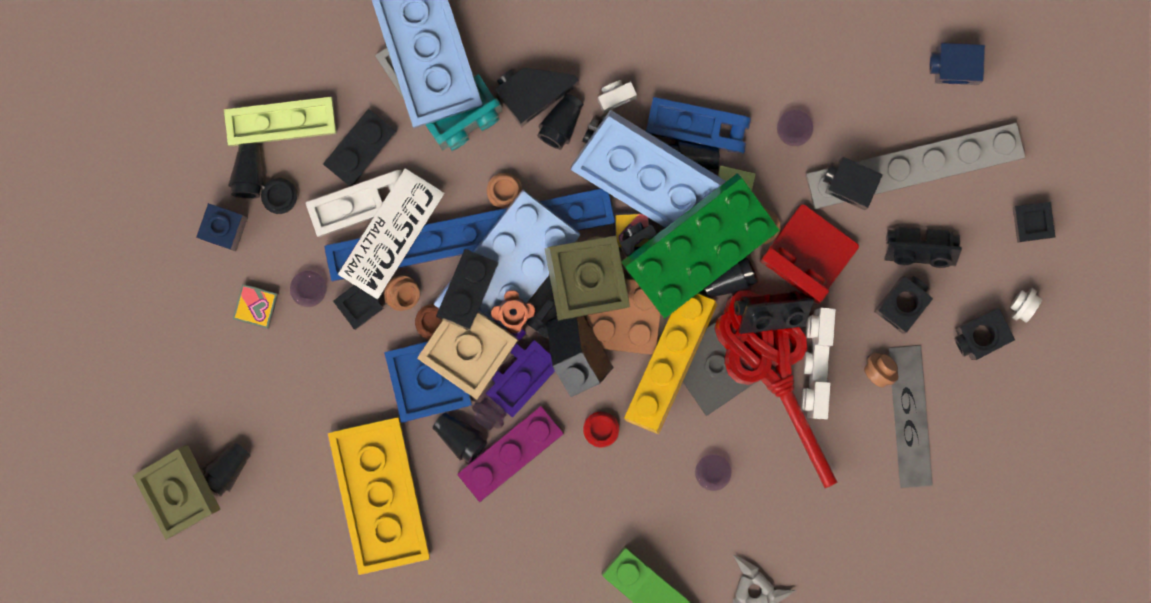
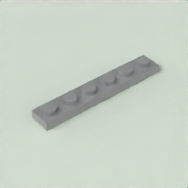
(932, 162)

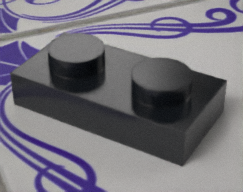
(360, 148)
(467, 289)

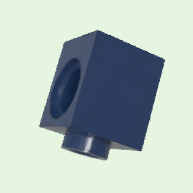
(958, 64)
(222, 227)

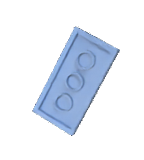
(427, 58)
(643, 171)
(519, 247)

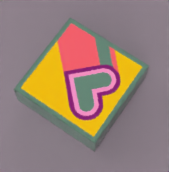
(255, 306)

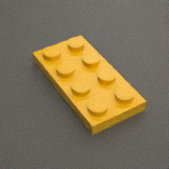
(379, 496)

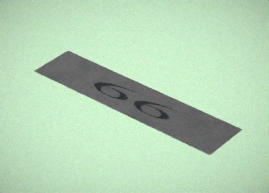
(911, 418)

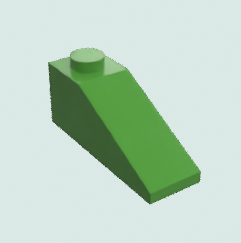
(639, 580)

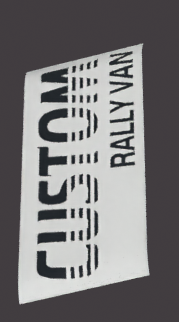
(391, 233)

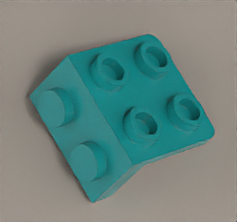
(454, 130)

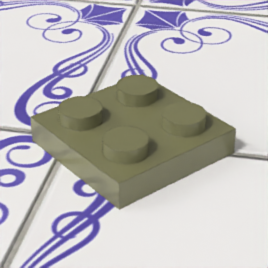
(587, 277)
(176, 492)

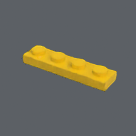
(670, 363)

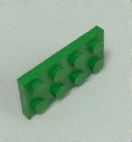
(700, 245)

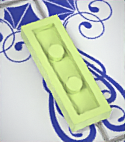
(280, 121)

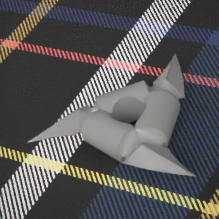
(752, 576)

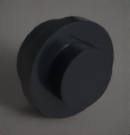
(279, 196)

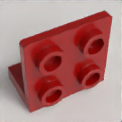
(809, 253)

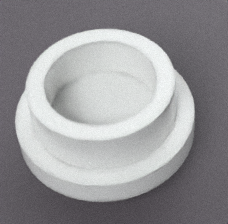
(1025, 305)

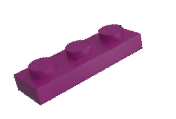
(510, 454)

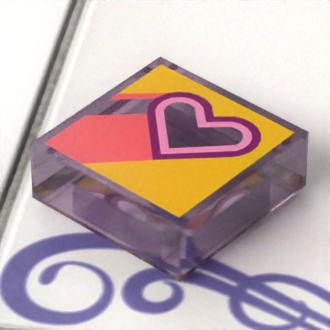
(627, 220)

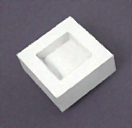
(616, 95)

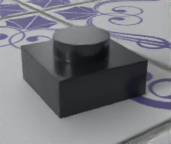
(1034, 222)
(357, 306)

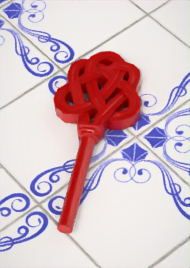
(743, 350)

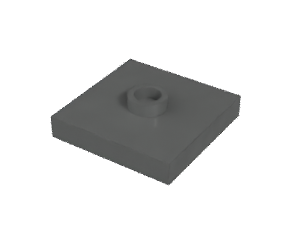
(708, 377)

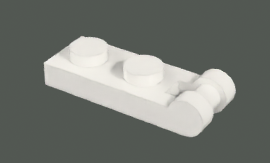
(349, 204)

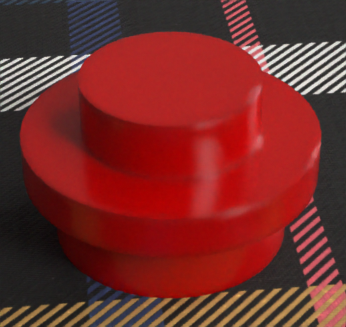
(601, 429)

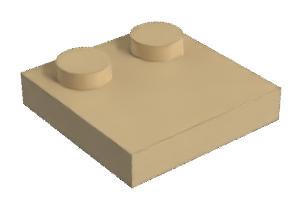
(467, 356)

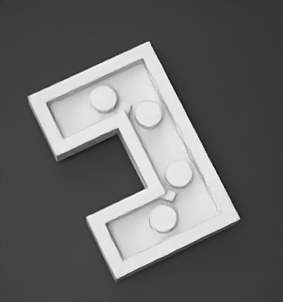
(821, 330)

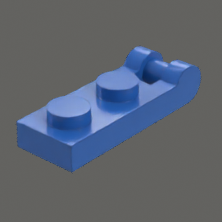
(697, 125)

